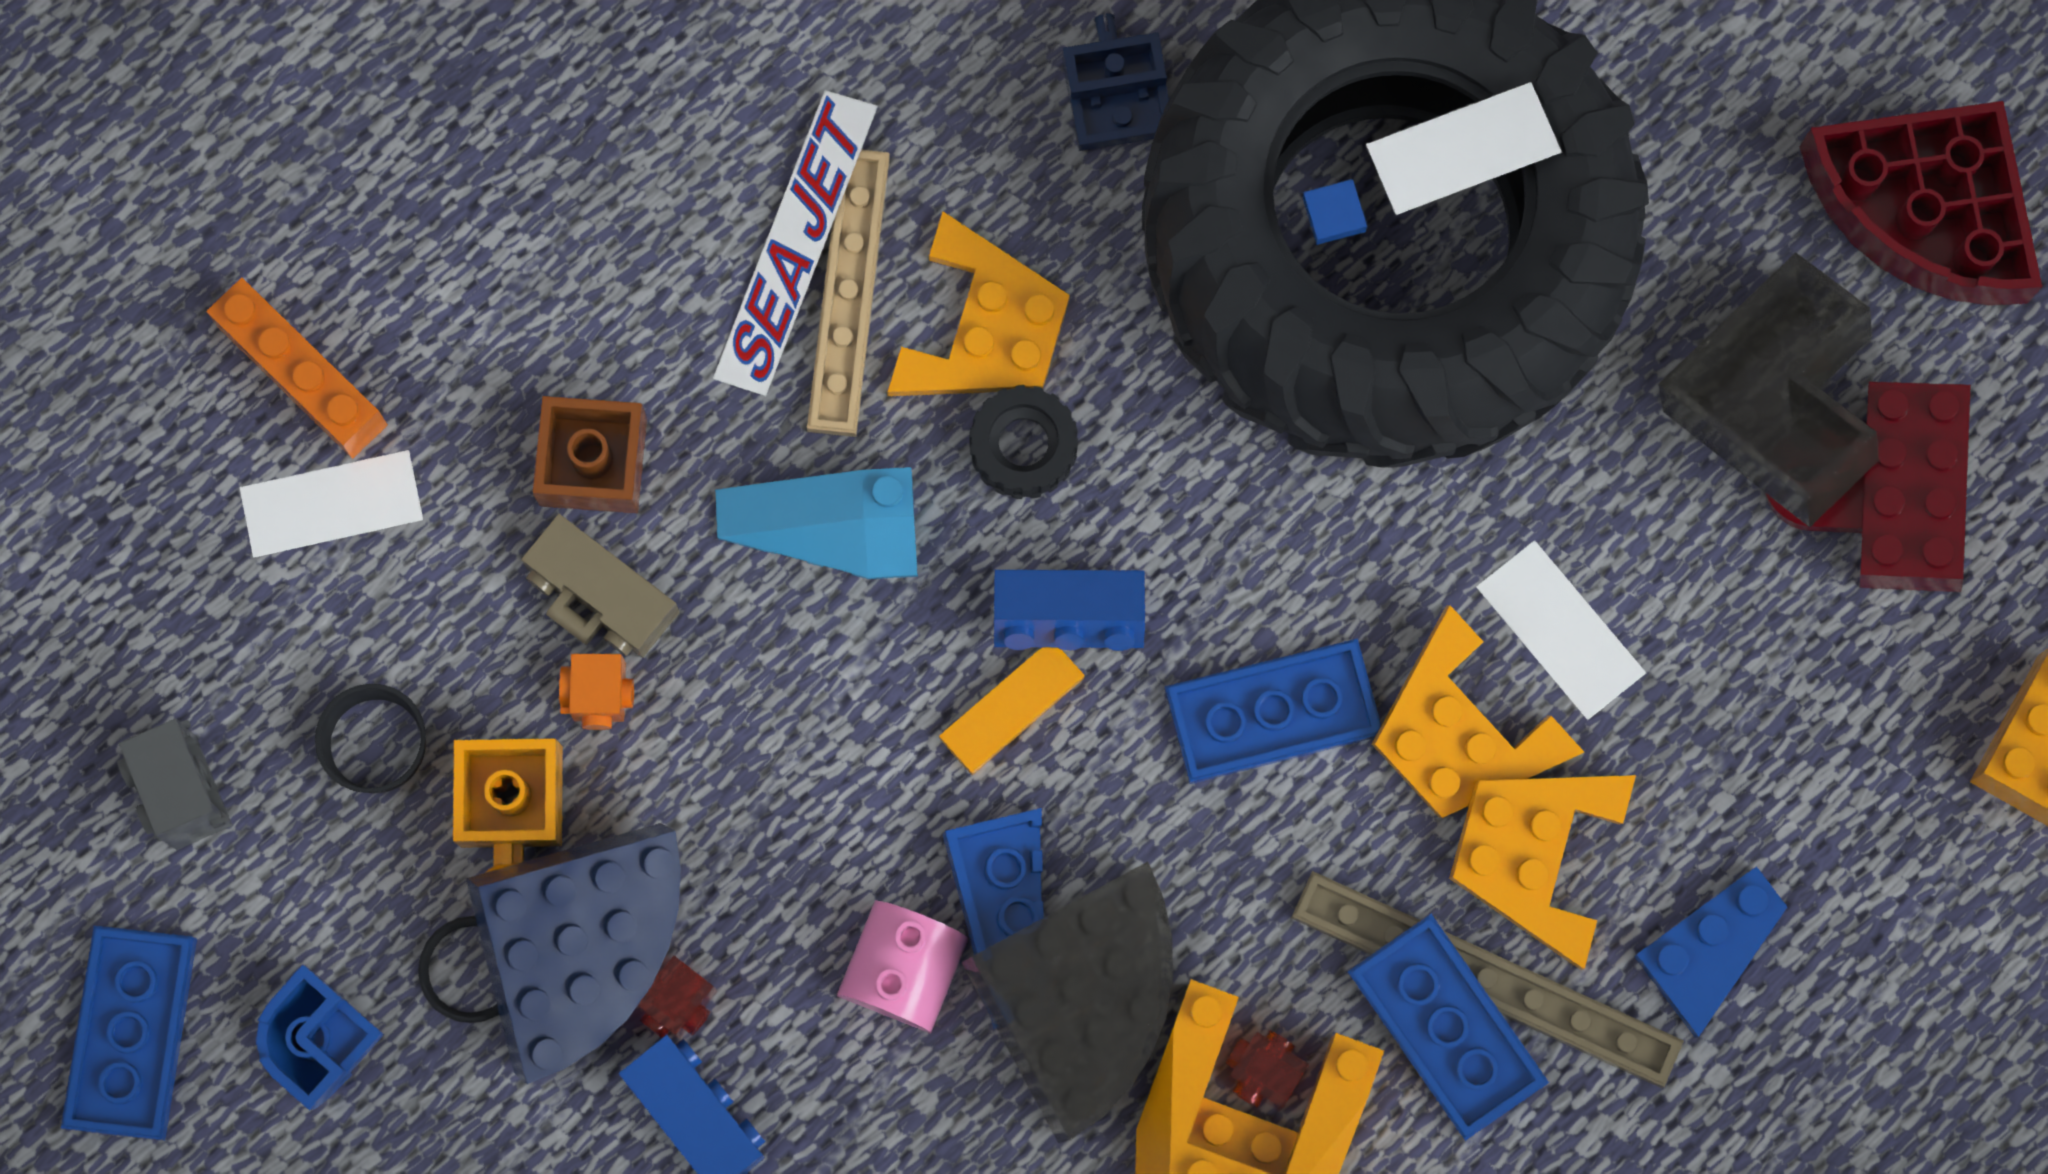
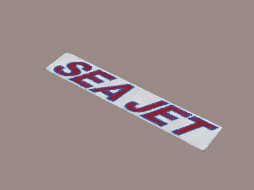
(795, 243)

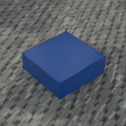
(1334, 212)

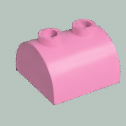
(903, 965)

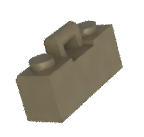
(619, 597)

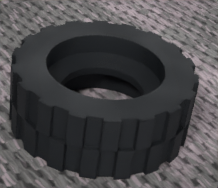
(1030, 405)

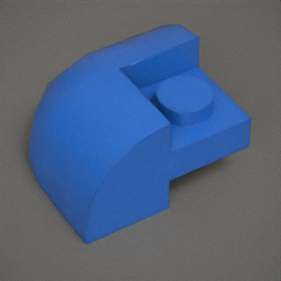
(312, 1038)

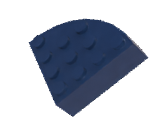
(576, 942)

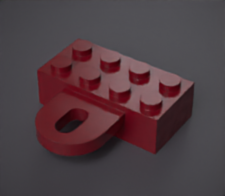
(1914, 495)

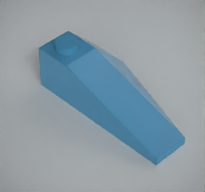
(834, 520)

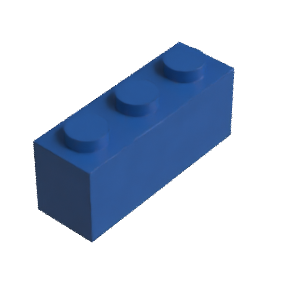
(1069, 609)
(692, 1111)

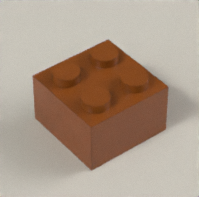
(590, 454)

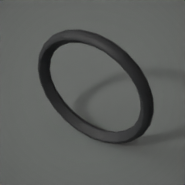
(424, 980)

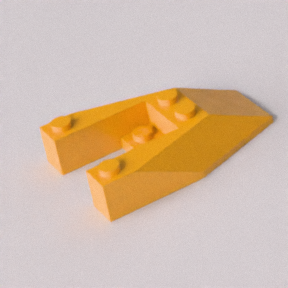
(1199, 1136)

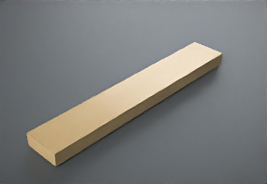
(848, 299)

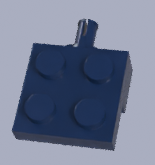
(1115, 87)

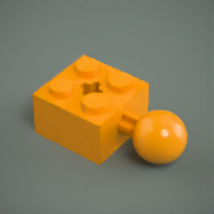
(486, 821)

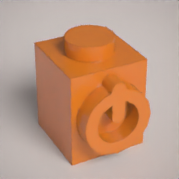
(596, 690)

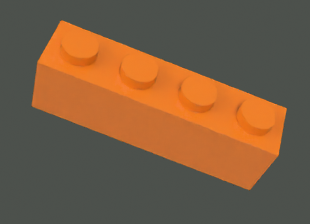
(297, 368)

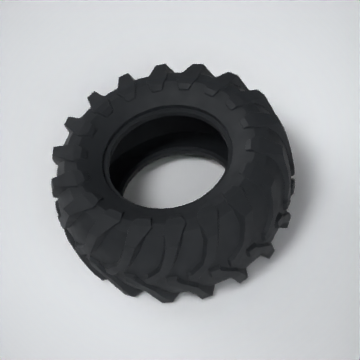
(1360, 376)

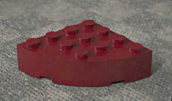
(1931, 200)

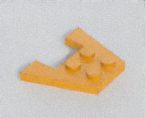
(1004, 328)
(1445, 742)
(1516, 848)

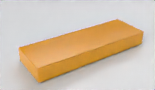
(1011, 707)

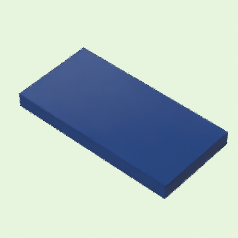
(1273, 711)
(1448, 1026)
(129, 1033)

